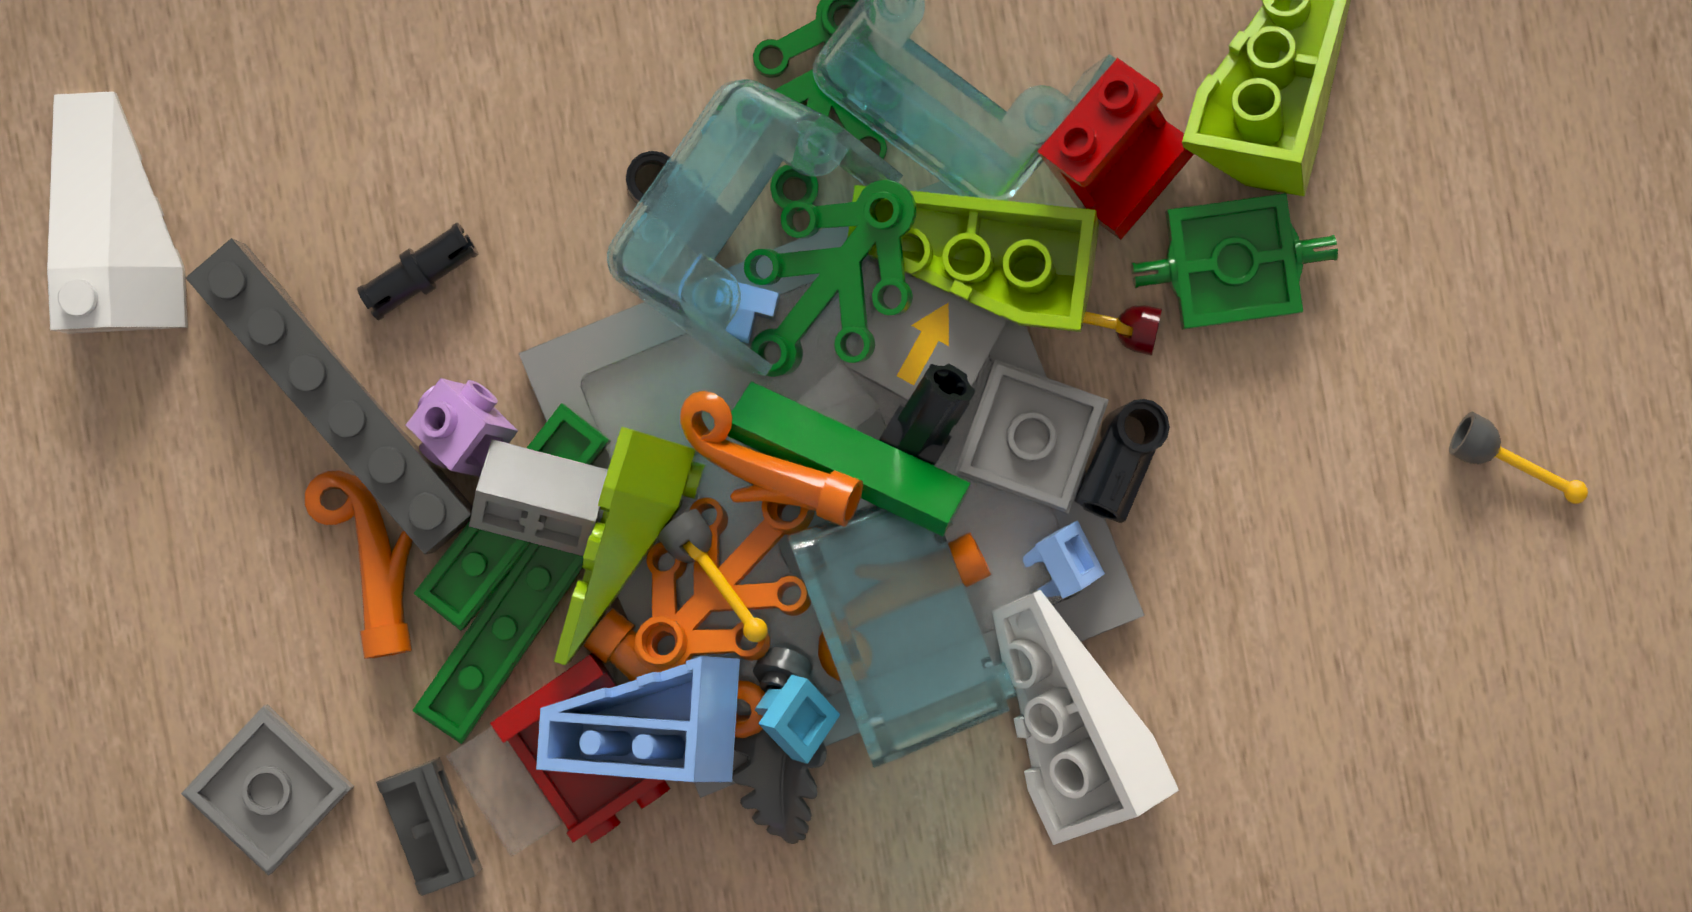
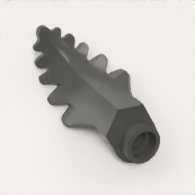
(775, 777)

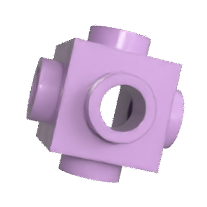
(458, 425)

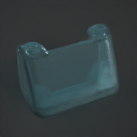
(899, 631)

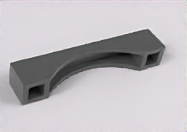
(330, 396)

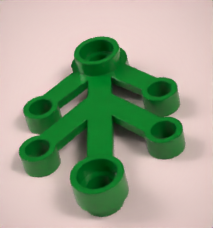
(805, 88)
(838, 271)

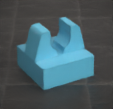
(797, 717)

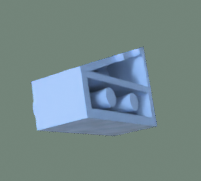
(651, 728)

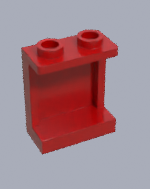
(1116, 149)
(581, 800)

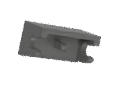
(430, 826)

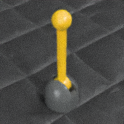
(1479, 442)
(689, 541)

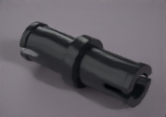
(417, 271)

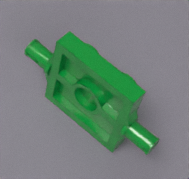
(1234, 261)

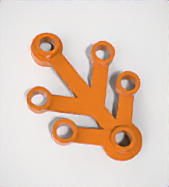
(708, 599)

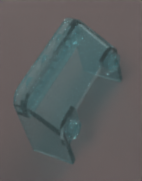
(933, 111)
(706, 190)

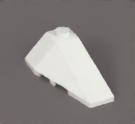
(107, 234)
(1083, 739)

